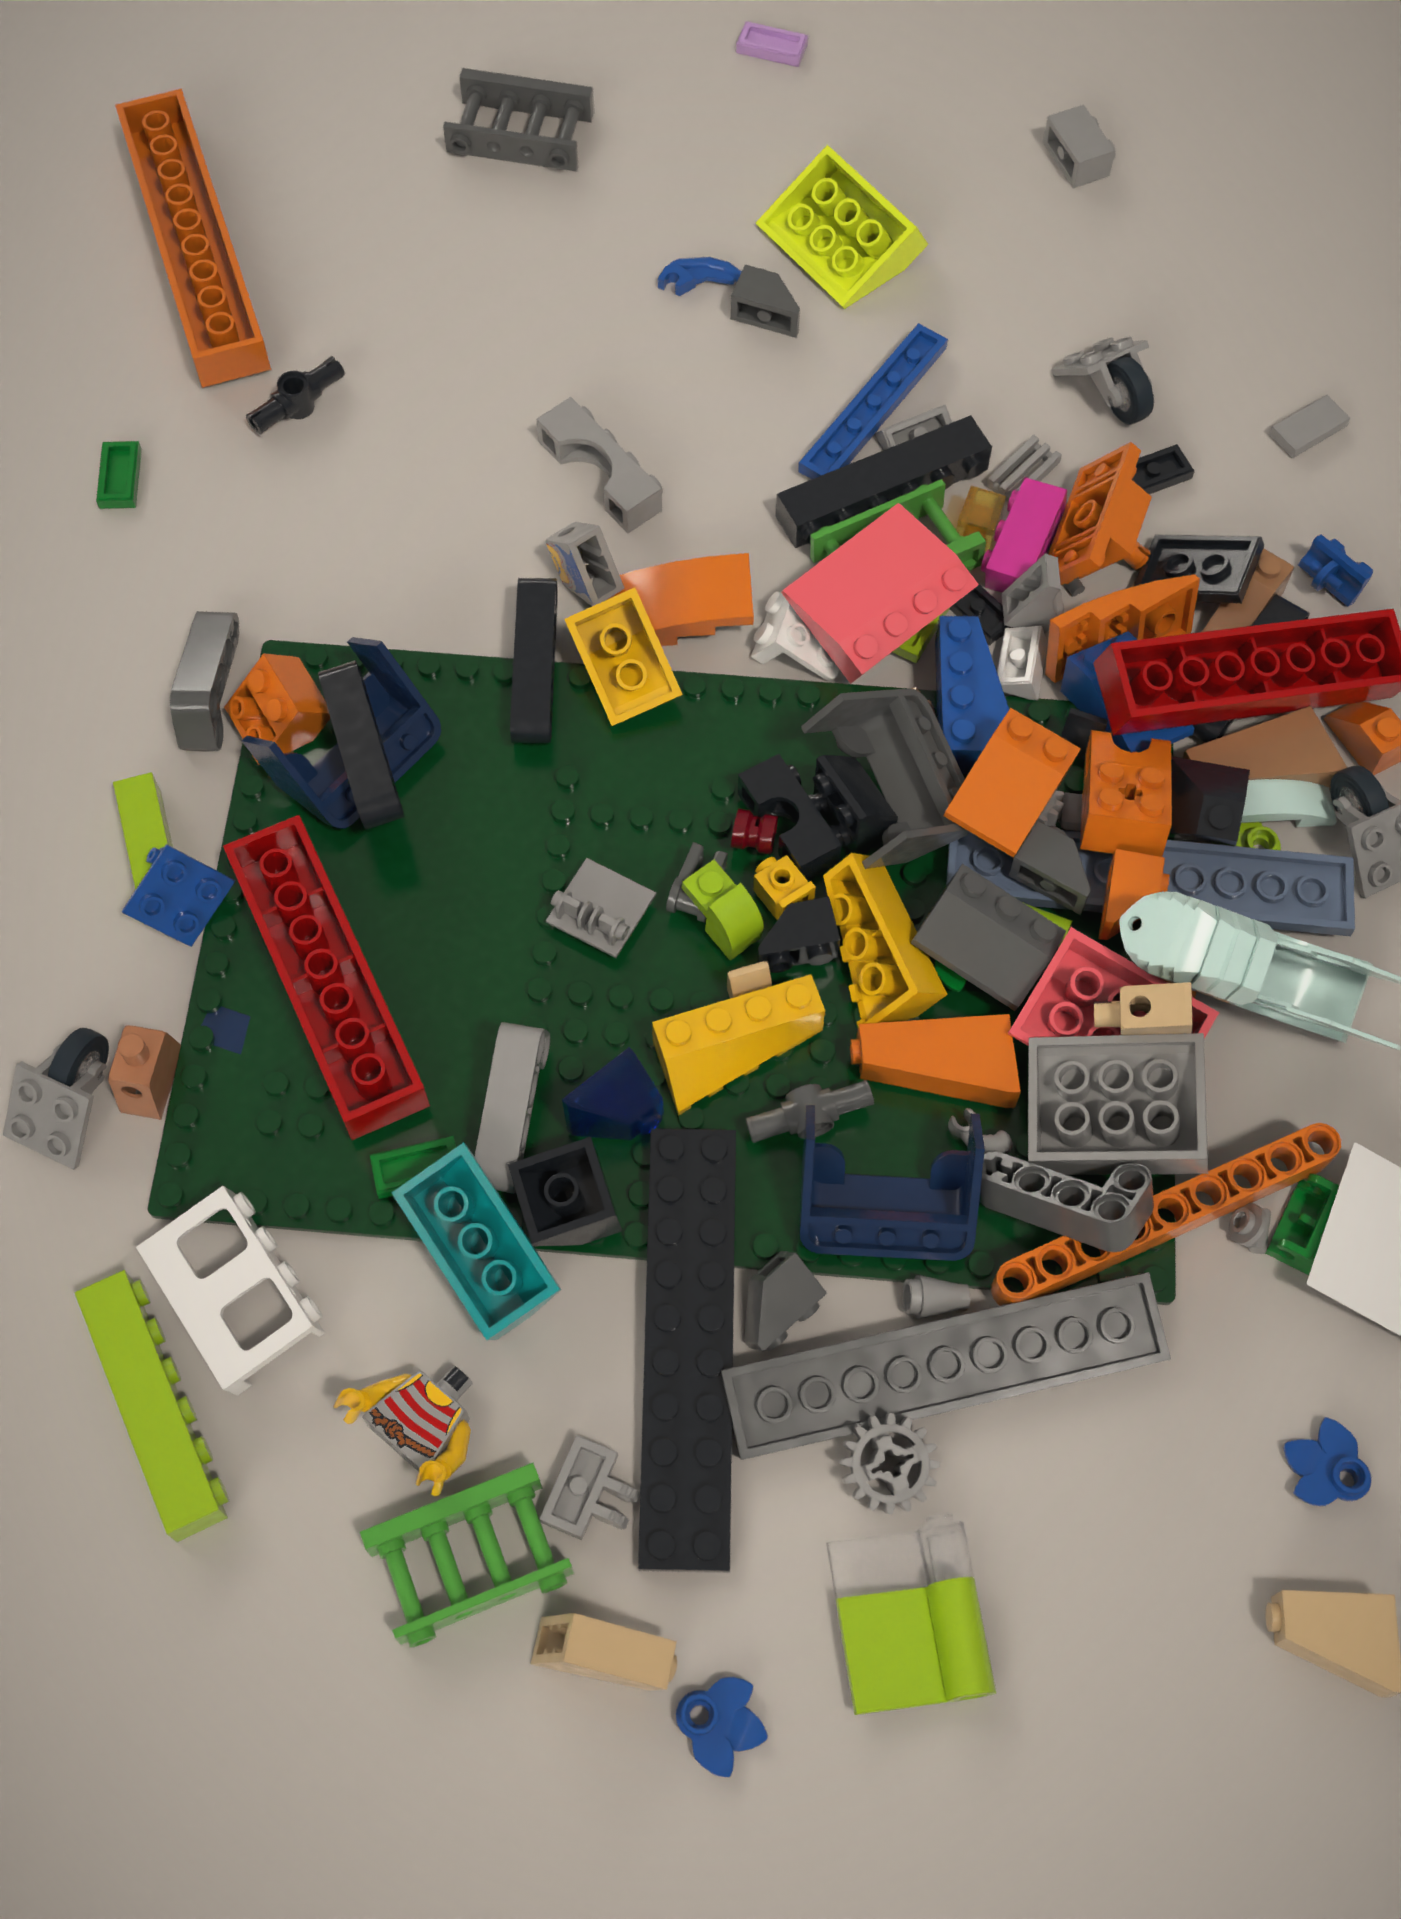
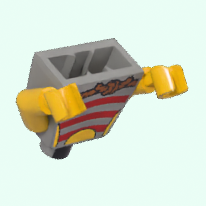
(417, 1420)

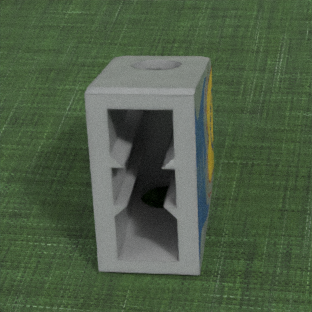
(580, 556)

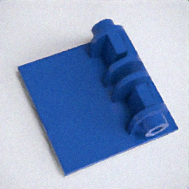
(177, 894)

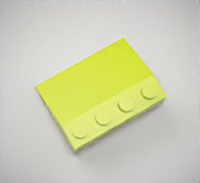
(841, 229)

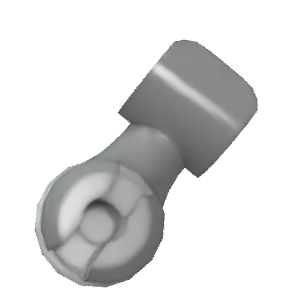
(998, 1142)

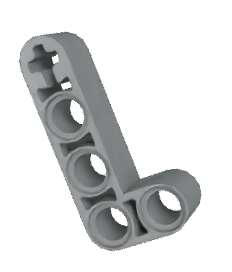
(509, 1100)

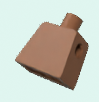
(145, 1063)

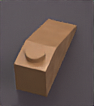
(1268, 580)

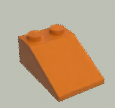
(1012, 782)

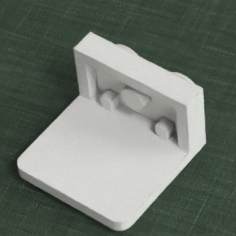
(787, 633)

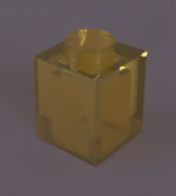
(981, 513)

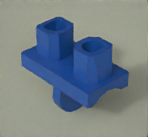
(1335, 570)

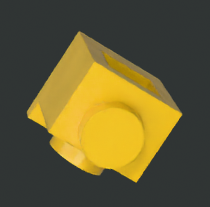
(778, 895)

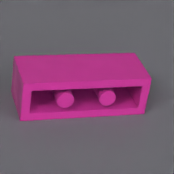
(1025, 534)

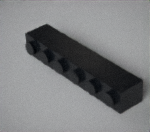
(945, 454)

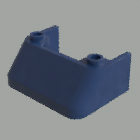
(406, 730)
(888, 1213)

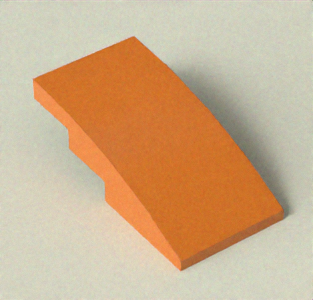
(694, 595)
(1144, 610)

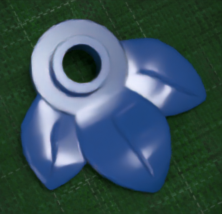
(1323, 1461)
(729, 1724)

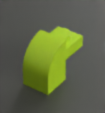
(730, 910)

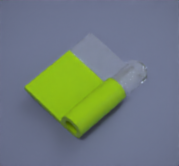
(910, 1618)

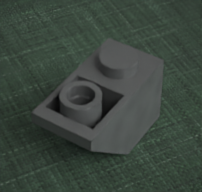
(778, 1298)

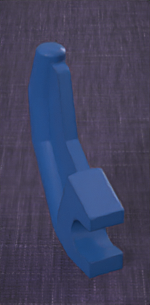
(692, 271)

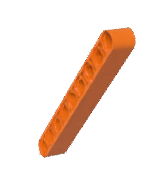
(1183, 1203)

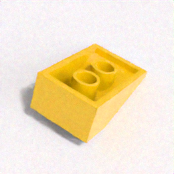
(623, 656)

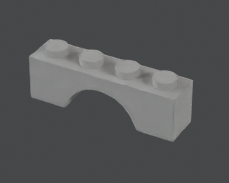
(574, 436)

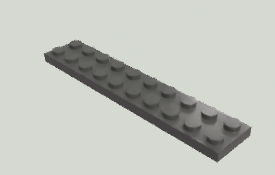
(944, 1365)

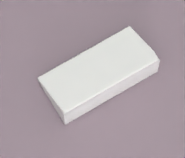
(1022, 661)

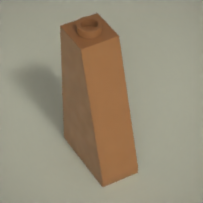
(1280, 748)

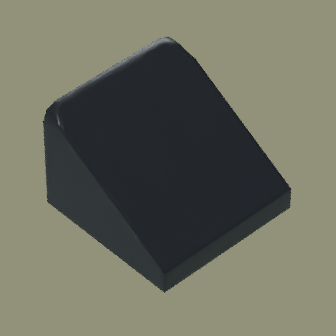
(1078, 729)

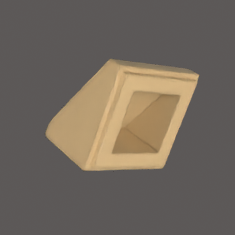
(748, 979)

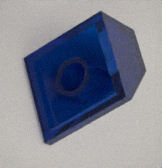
(615, 1102)

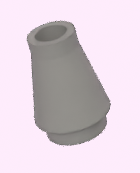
(932, 1296)

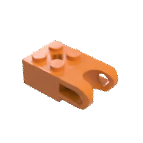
(1126, 797)

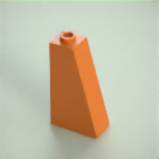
(942, 1056)

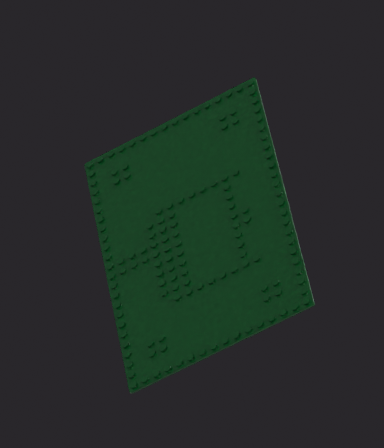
(461, 941)

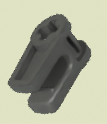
(677, 897)

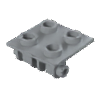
(600, 907)

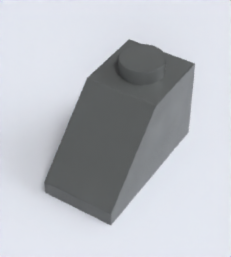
(764, 302)
(1052, 867)

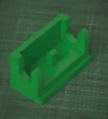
(1303, 1223)

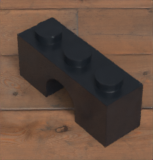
(778, 791)

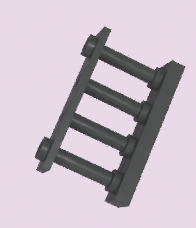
(521, 95)

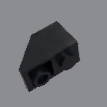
(801, 936)

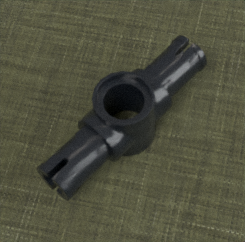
(295, 395)

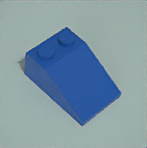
(1083, 690)

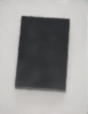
(1220, 562)

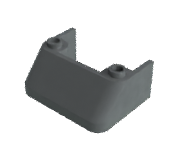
(909, 762)

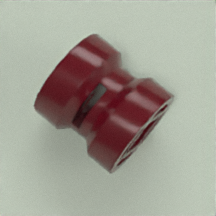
(754, 831)

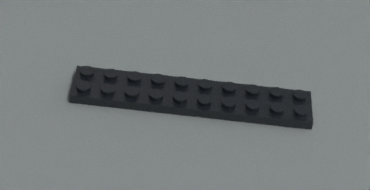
(685, 1348)

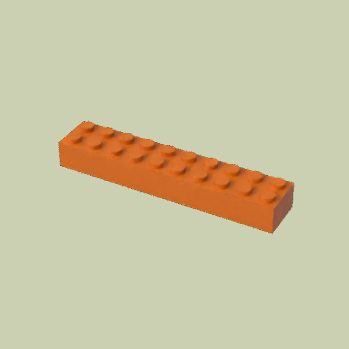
(193, 239)

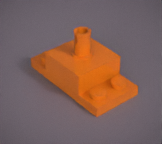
(1102, 517)

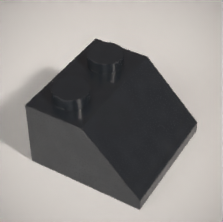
(565, 1196)

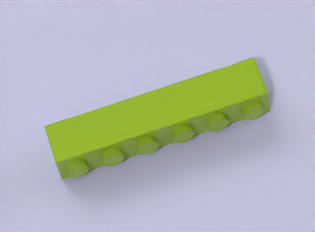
(151, 1405)

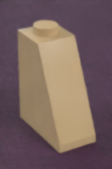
(1341, 1634)
(604, 1651)

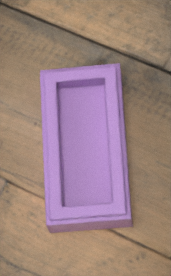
(772, 44)

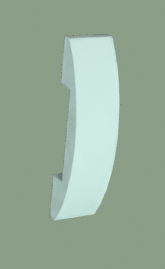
(1288, 800)

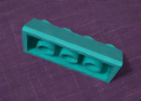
(477, 1243)

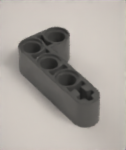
(202, 680)
(1085, 1212)

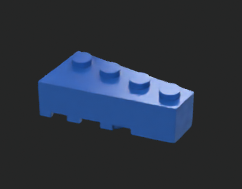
(966, 688)

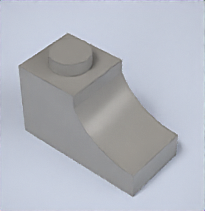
(1034, 596)

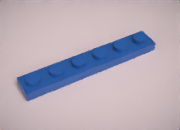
(874, 402)

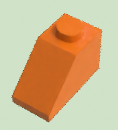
(1369, 734)
(1128, 880)

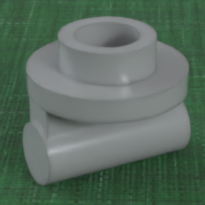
(1251, 1227)

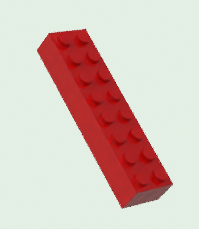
(1250, 671)
(326, 978)

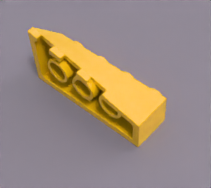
(886, 970)
(733, 1037)

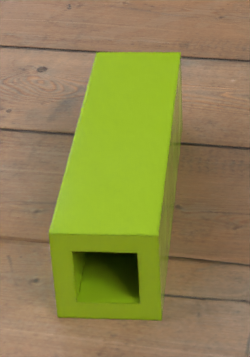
(142, 820)

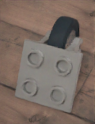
(1121, 382)
(1372, 827)
(54, 1101)

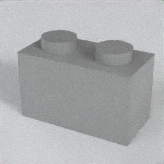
(1079, 146)

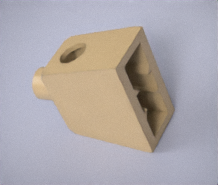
(1166, 1008)

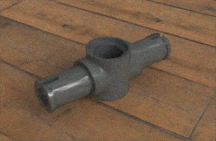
(791, 1114)

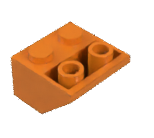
(279, 703)

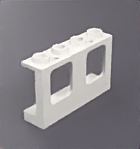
(202, 1301)

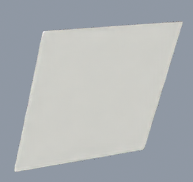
(1362, 1241)

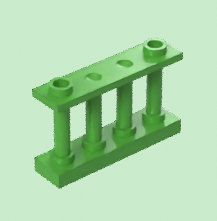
(921, 502)
(432, 1524)

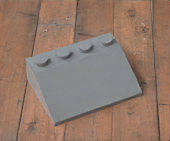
(1118, 1103)

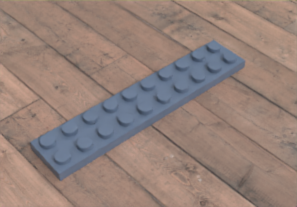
(1263, 884)

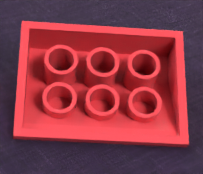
(878, 590)
(1076, 979)

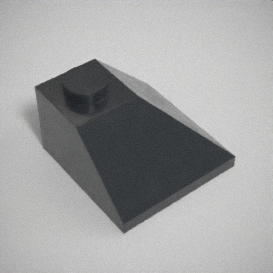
(1207, 801)

